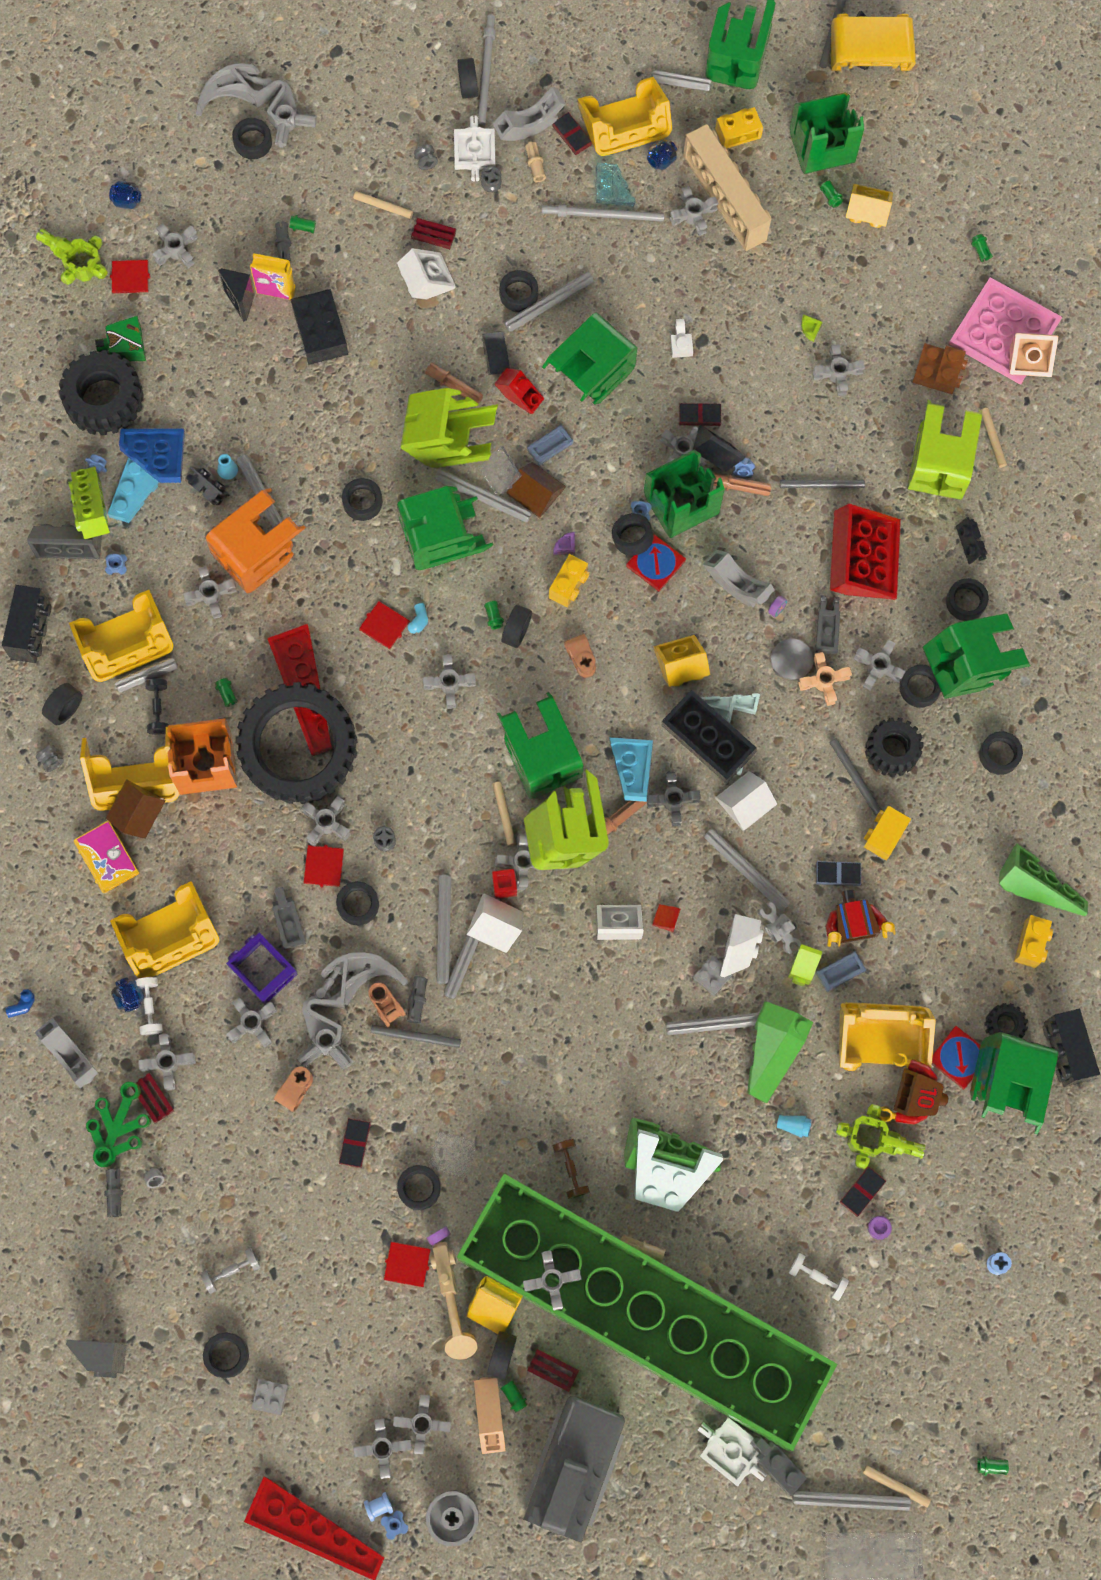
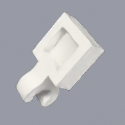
(681, 343)

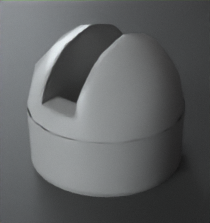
(150, 1179)

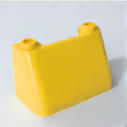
(872, 42)
(628, 121)
(124, 640)
(167, 934)
(881, 1030)

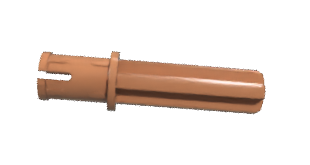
(450, 381)
(743, 484)
(622, 815)

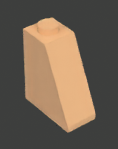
(489, 1415)

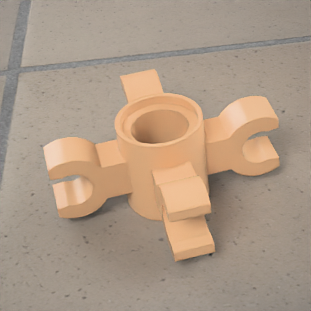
(827, 687)

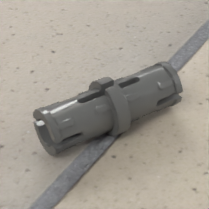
(283, 241)
(417, 999)
(113, 1193)

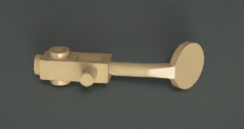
(459, 1344)

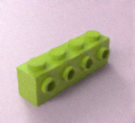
(88, 503)

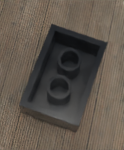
(319, 326)
(26, 624)
(1075, 1054)

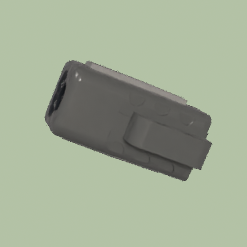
(574, 1468)

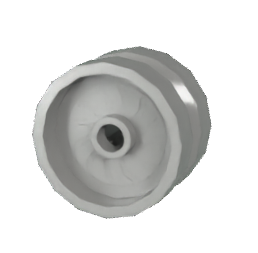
(455, 1532)

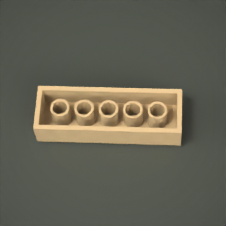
(722, 180)

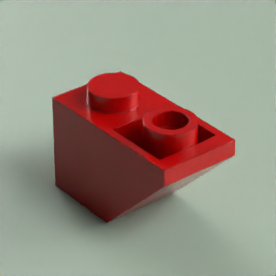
(519, 390)

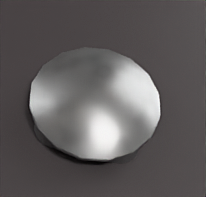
(792, 659)

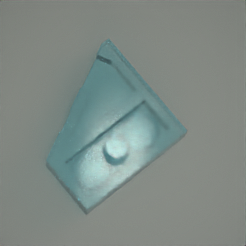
(611, 186)

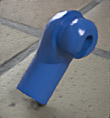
(25, 1003)

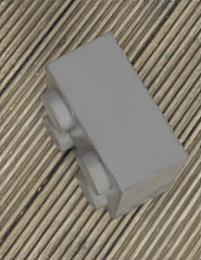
(710, 977)
(270, 1397)

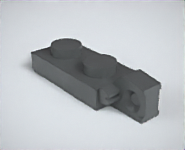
(287, 920)
(778, 1465)

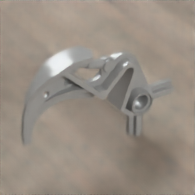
(281, 107)
(321, 1026)

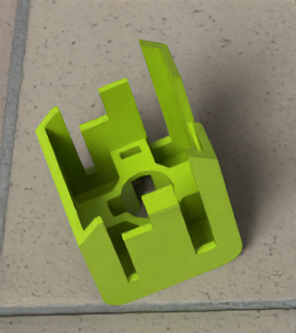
(442, 436)
(942, 461)
(584, 834)

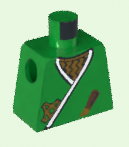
(124, 339)

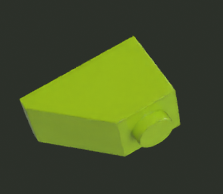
(804, 965)

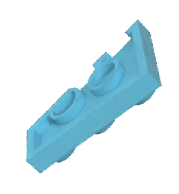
(131, 492)
(633, 766)

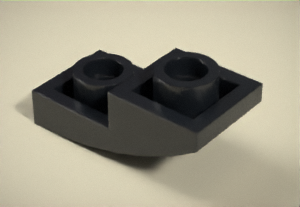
(495, 352)

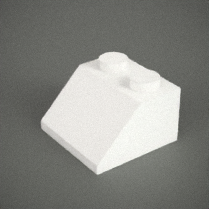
(425, 273)
(741, 944)

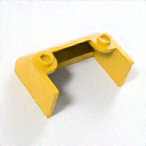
(106, 782)

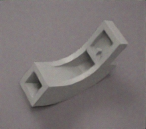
(526, 123)
(735, 580)
(67, 1052)

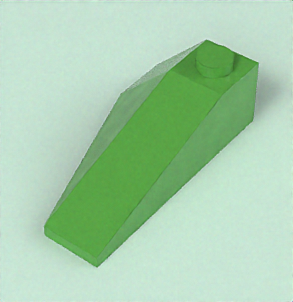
(1031, 881)
(777, 1043)
(668, 1148)

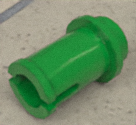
(833, 197)
(302, 224)
(981, 246)
(493, 613)
(226, 692)
(514, 1396)
(992, 1466)

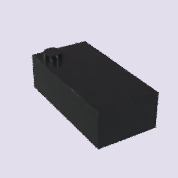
(709, 736)

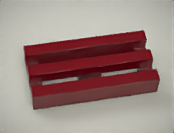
(434, 230)
(142, 1082)
(535, 1361)

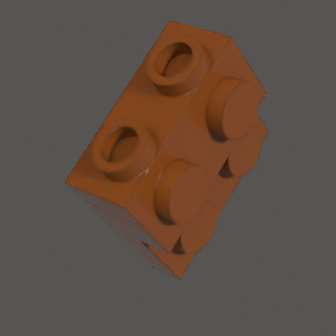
(940, 368)

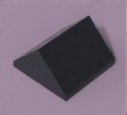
(239, 290)
(716, 449)

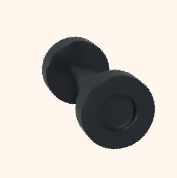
(156, 685)

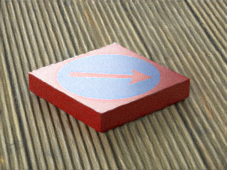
(656, 564)
(957, 1057)

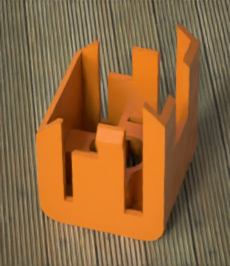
(246, 549)
(186, 752)

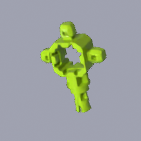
(66, 251)
(888, 1142)

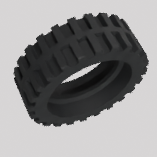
(264, 710)

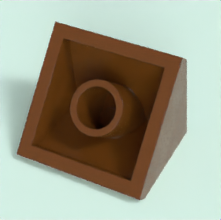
(535, 489)
(135, 810)

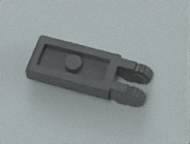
(828, 627)

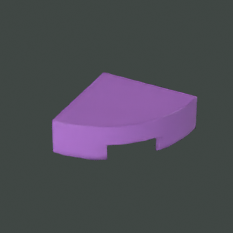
(565, 545)

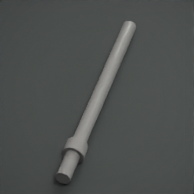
(489, 36)
(562, 210)

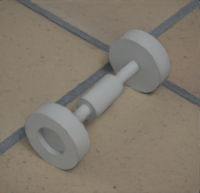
(230, 1270)

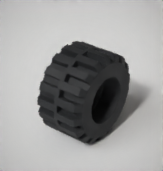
(887, 762)

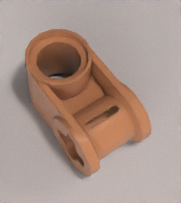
(580, 653)
(386, 1004)
(292, 1092)

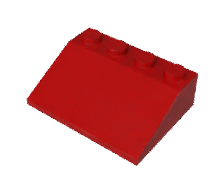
(865, 553)

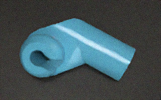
(420, 620)

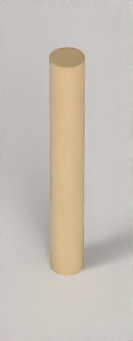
(383, 205)
(993, 438)
(508, 831)
(897, 1486)

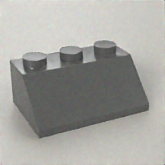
(63, 543)
(102, 1358)

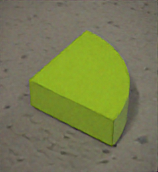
(810, 327)

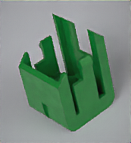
(733, 60)
(836, 128)
(595, 358)
(689, 483)
(436, 527)
(968, 657)
(546, 759)
(1014, 1076)

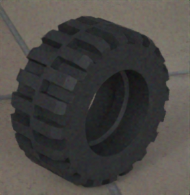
(98, 368)

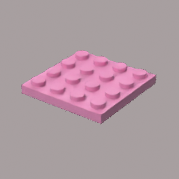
(995, 320)

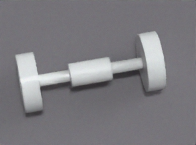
(150, 1028)
(818, 1276)

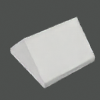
(747, 800)
(619, 922)
(496, 923)

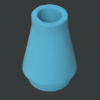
(226, 467)
(795, 1125)

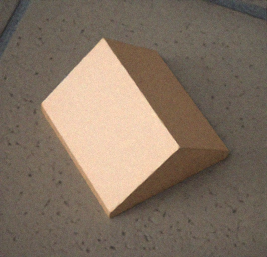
(1032, 354)

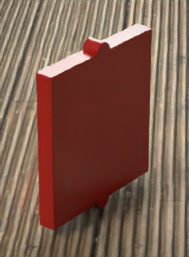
(130, 276)
(384, 625)
(323, 866)
(407, 1264)

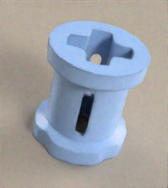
(995, 1269)
(378, 1506)

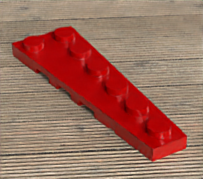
(297, 663)
(299, 1524)

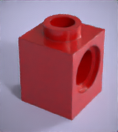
(504, 883)

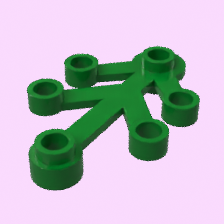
(116, 1128)

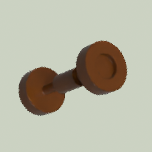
(570, 1167)

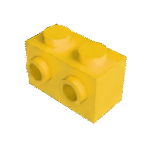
(739, 127)
(567, 582)
(886, 833)
(1033, 941)

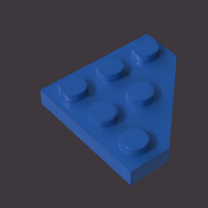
(155, 451)

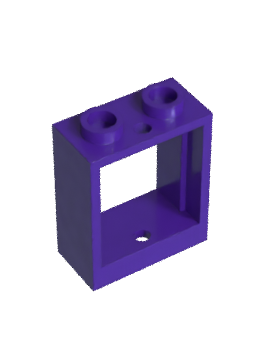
(277, 983)

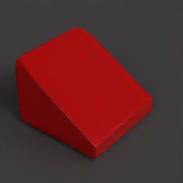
(666, 917)

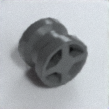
(425, 157)
(488, 174)
(49, 758)
(383, 834)

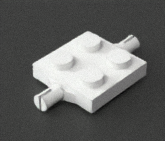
(474, 148)
(731, 1452)

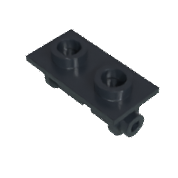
(202, 479)
(968, 534)

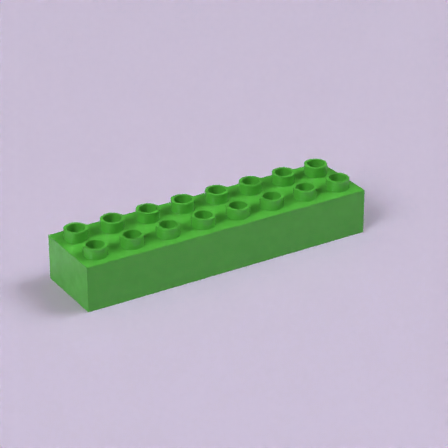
(650, 1313)

